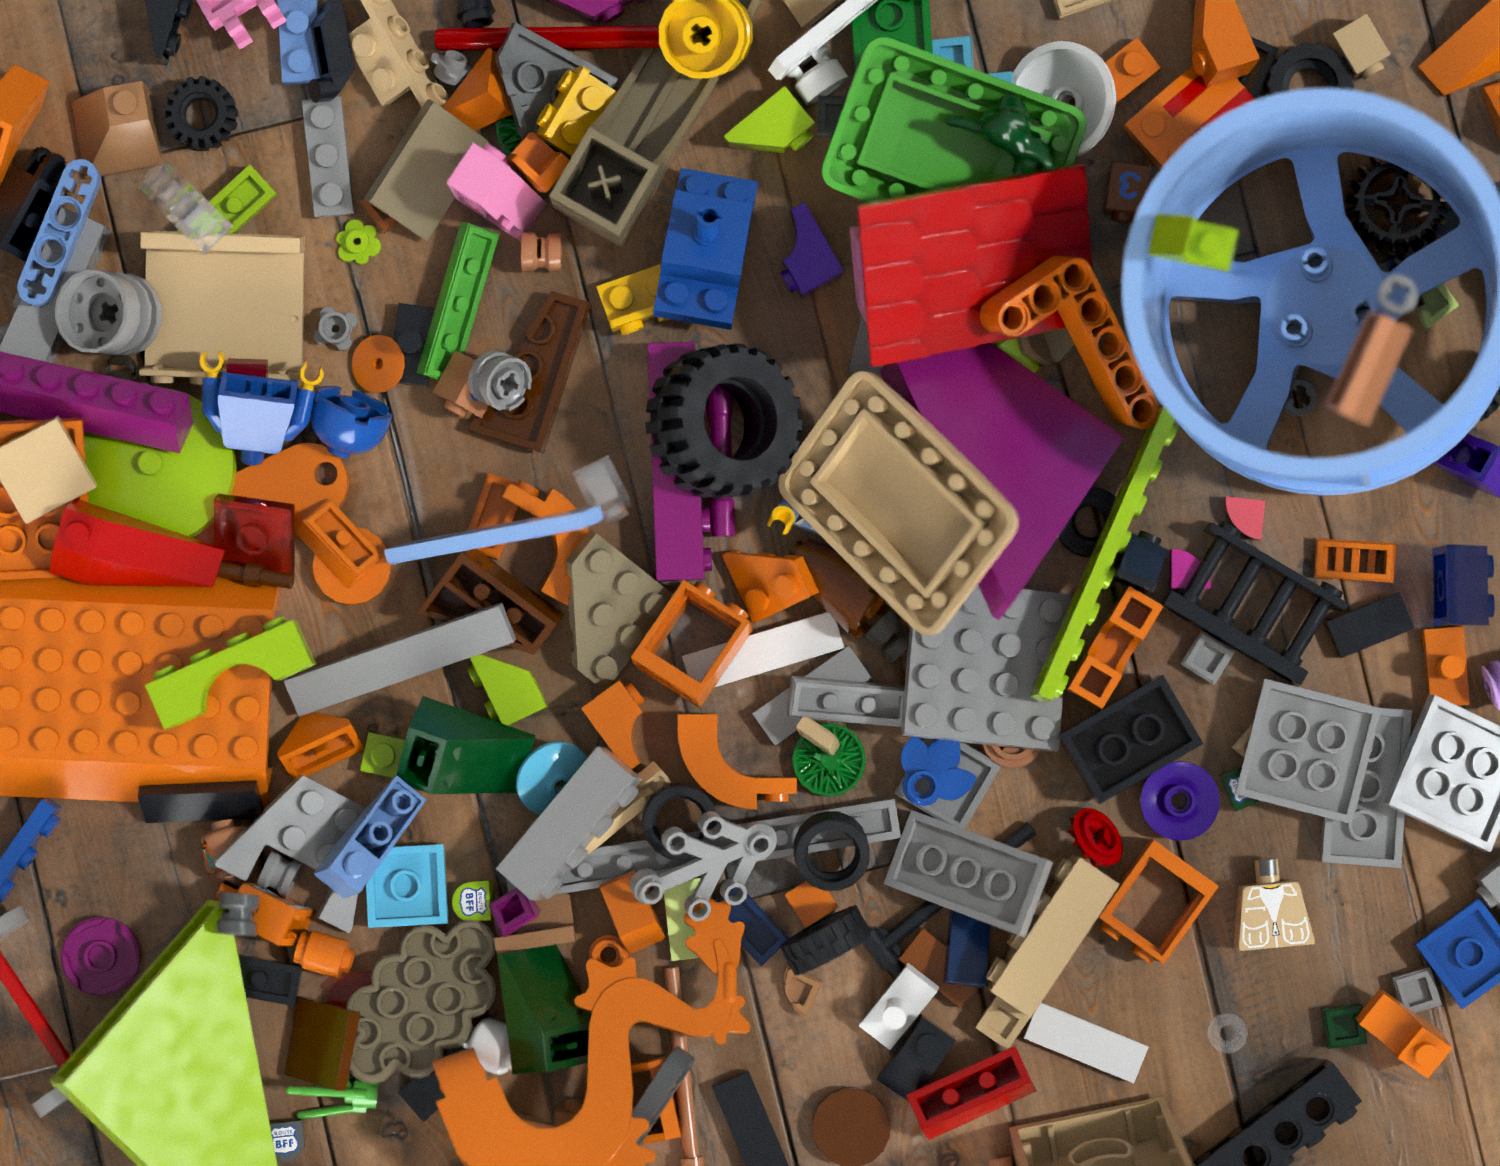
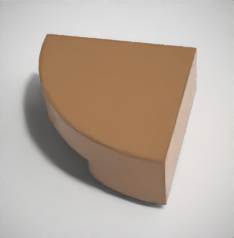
(800, 990)

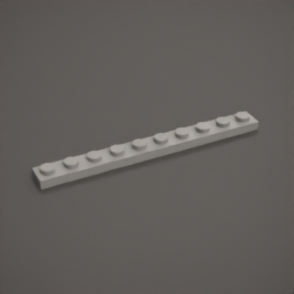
(611, 861)

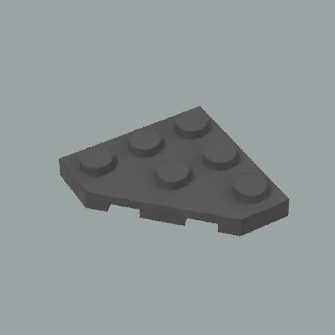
(531, 73)

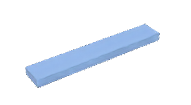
(494, 535)

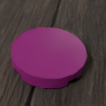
(100, 956)

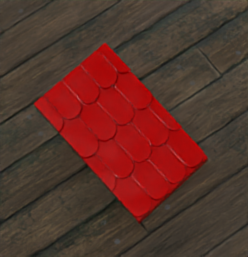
(942, 253)

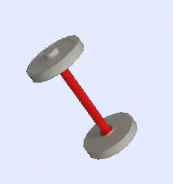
(9, 924)

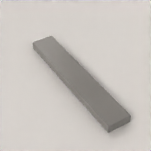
(400, 659)

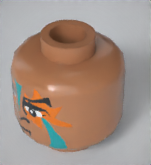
(217, 841)

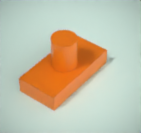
(1446, 664)

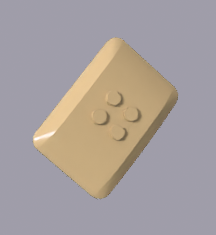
(898, 502)

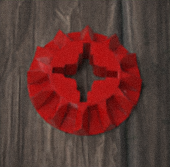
(1108, 844)

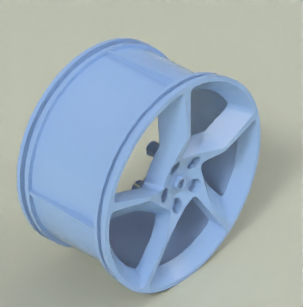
(1318, 291)

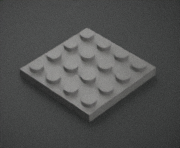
(980, 673)

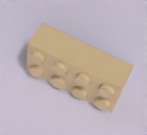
(1053, 935)

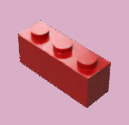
(971, 1093)

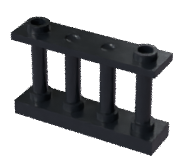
(1254, 642)

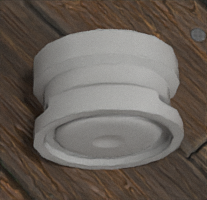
(499, 380)

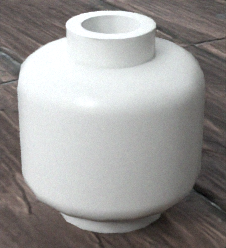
(491, 1045)

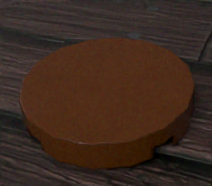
(851, 1126)

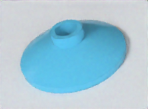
(543, 770)

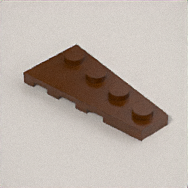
(549, 355)

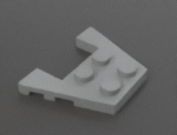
(305, 826)

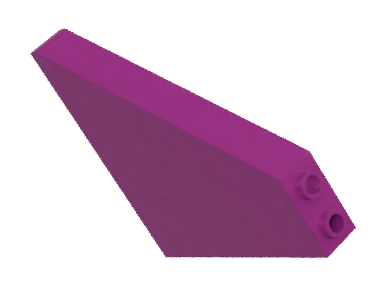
(1020, 437)

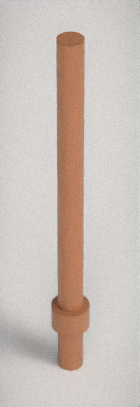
(684, 1091)

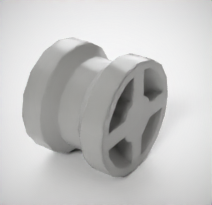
(279, 873)

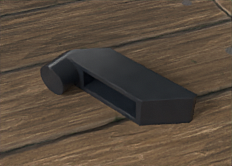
(331, 51)

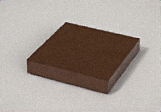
(322, 1043)

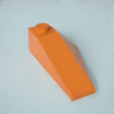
(1467, 54)

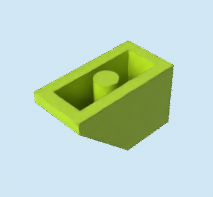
(773, 126)

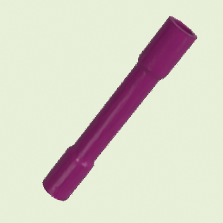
(720, 412)

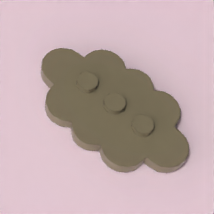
(422, 1000)

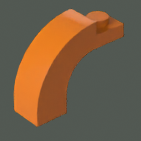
(556, 582)
(704, 761)

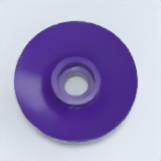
(1200, 804)

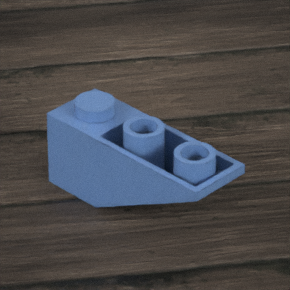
(370, 839)

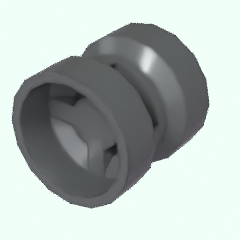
(237, 914)

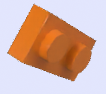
(1131, 68)

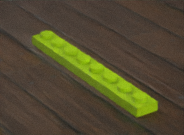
(1099, 568)

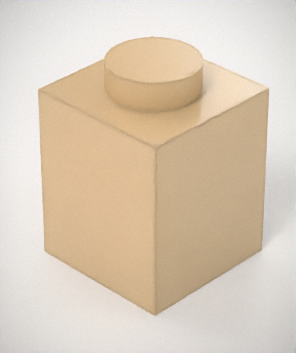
(1360, 47)

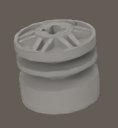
(108, 312)

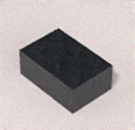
(1129, 739)

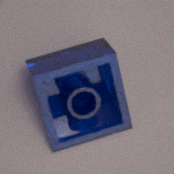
(1462, 585)

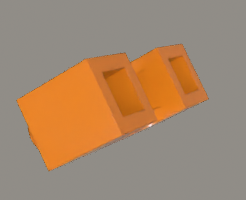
(1113, 646)

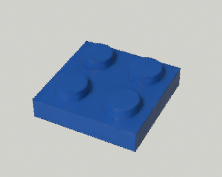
(1464, 952)

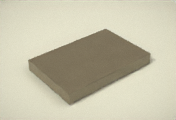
(415, 177)

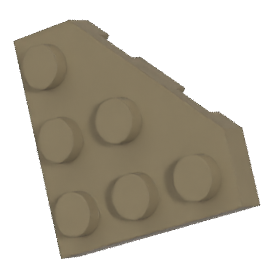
(608, 608)

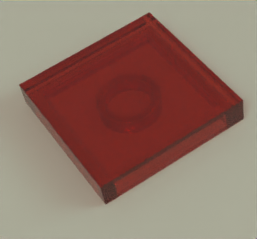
(255, 531)

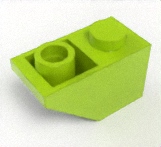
(510, 689)

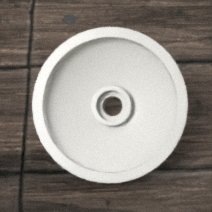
(1071, 71)

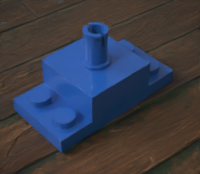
(705, 248)

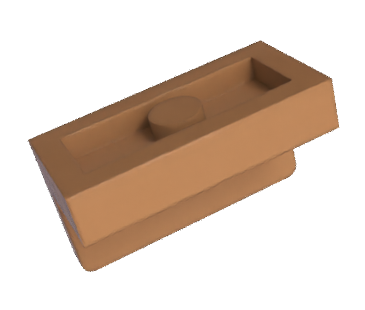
(551, 927)

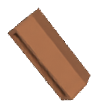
(1368, 368)

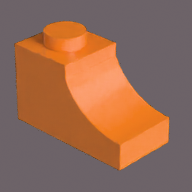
(614, 717)
(1404, 1033)

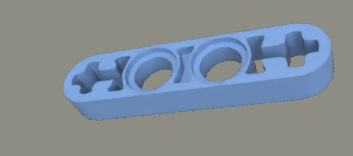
(65, 235)

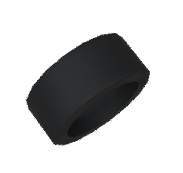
(662, 796)
(831, 880)

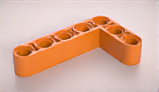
(1084, 330)

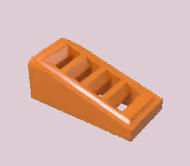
(1390, 560)

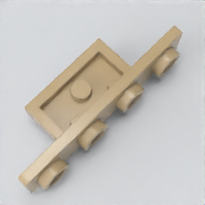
(392, 57)

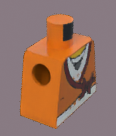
(277, 917)

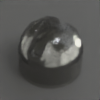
(122, 360)

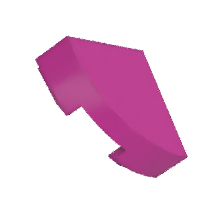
(1182, 569)

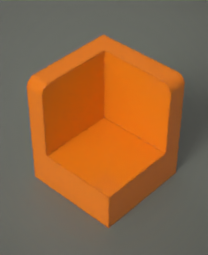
(537, 162)

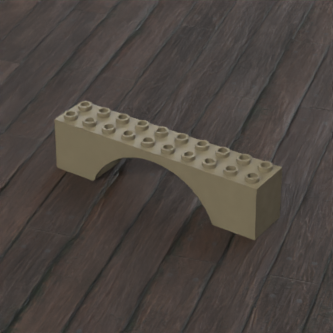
(633, 144)

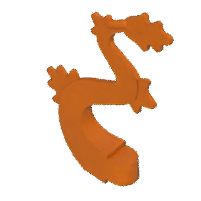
(603, 1130)

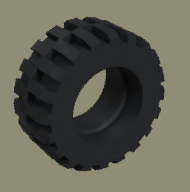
(767, 412)

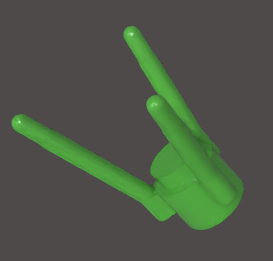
(358, 1093)

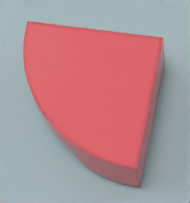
(1246, 515)

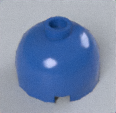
(349, 422)

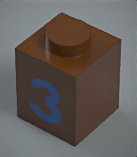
(1125, 190)

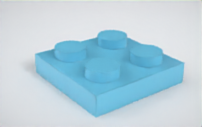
(409, 888)

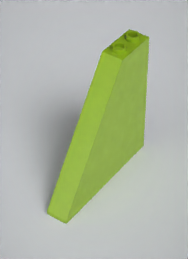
(178, 1060)

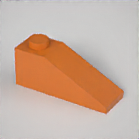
(1221, 42)

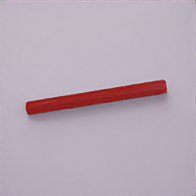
(565, 37)

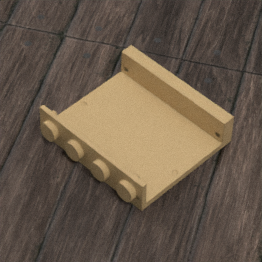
(232, 299)

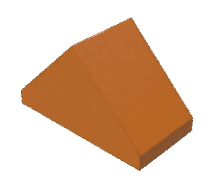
(480, 95)
(634, 921)

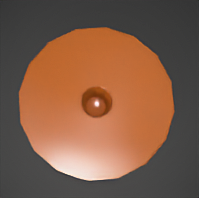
(378, 363)

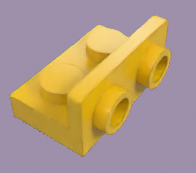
(574, 110)
(631, 299)

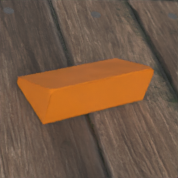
(338, 543)

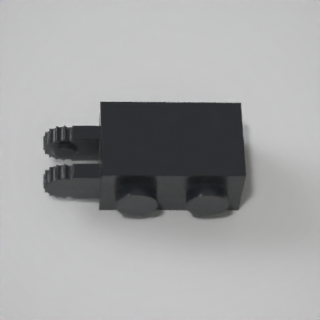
(26, 200)

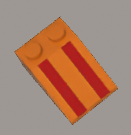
(1181, 113)

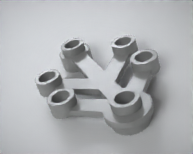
(710, 863)

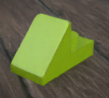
(1193, 242)

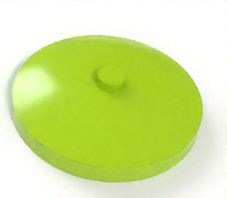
(163, 484)

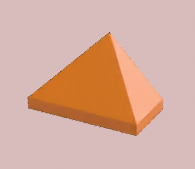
(318, 743)

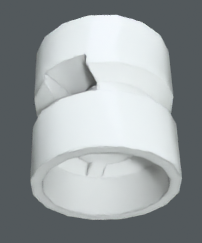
(820, 79)

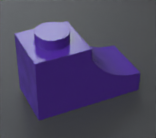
(812, 259)
(1475, 463)

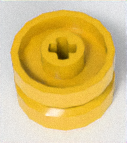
(683, 41)

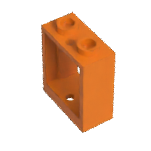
(668, 675)
(1143, 948)

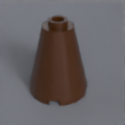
(840, 587)

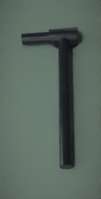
(884, 944)

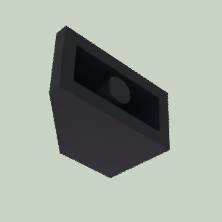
(1140, 562)
(916, 1057)

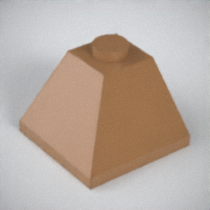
(118, 129)

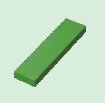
(458, 298)

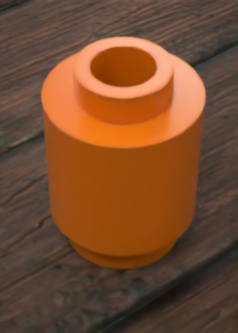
(324, 954)

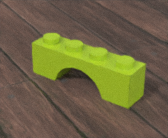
(184, 693)

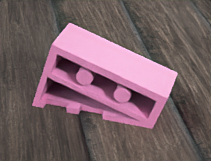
(495, 191)

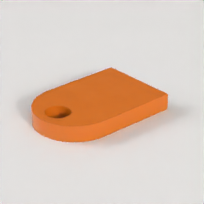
(292, 479)

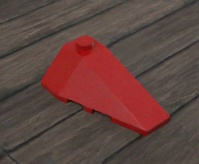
(119, 550)

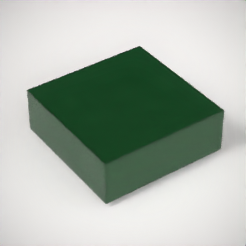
(1341, 1026)

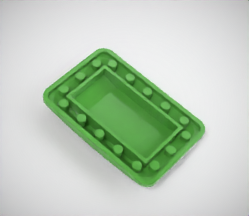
(895, 130)

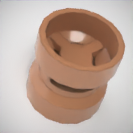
(550, 252)

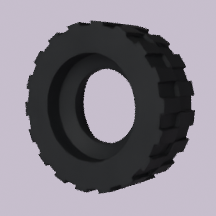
(1308, 57)
(825, 940)

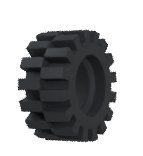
(186, 94)

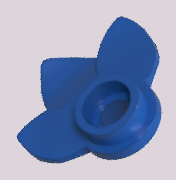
(936, 765)

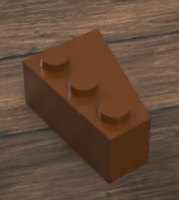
(478, 583)

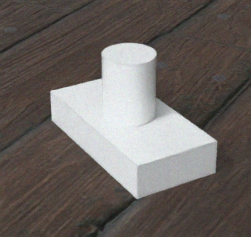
(899, 1006)

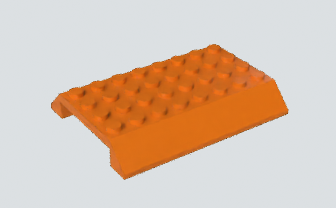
(78, 697)

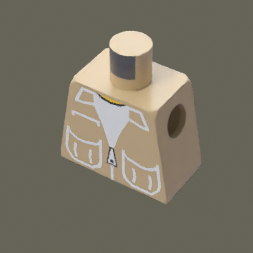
(1270, 911)

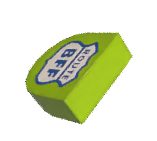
(473, 900)

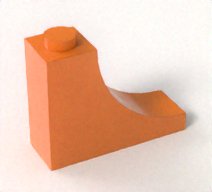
(20, 103)

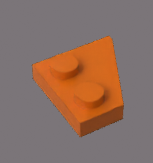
(769, 581)

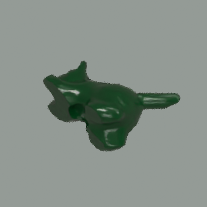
(1009, 128)

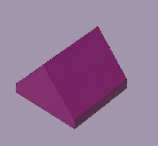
(513, 911)

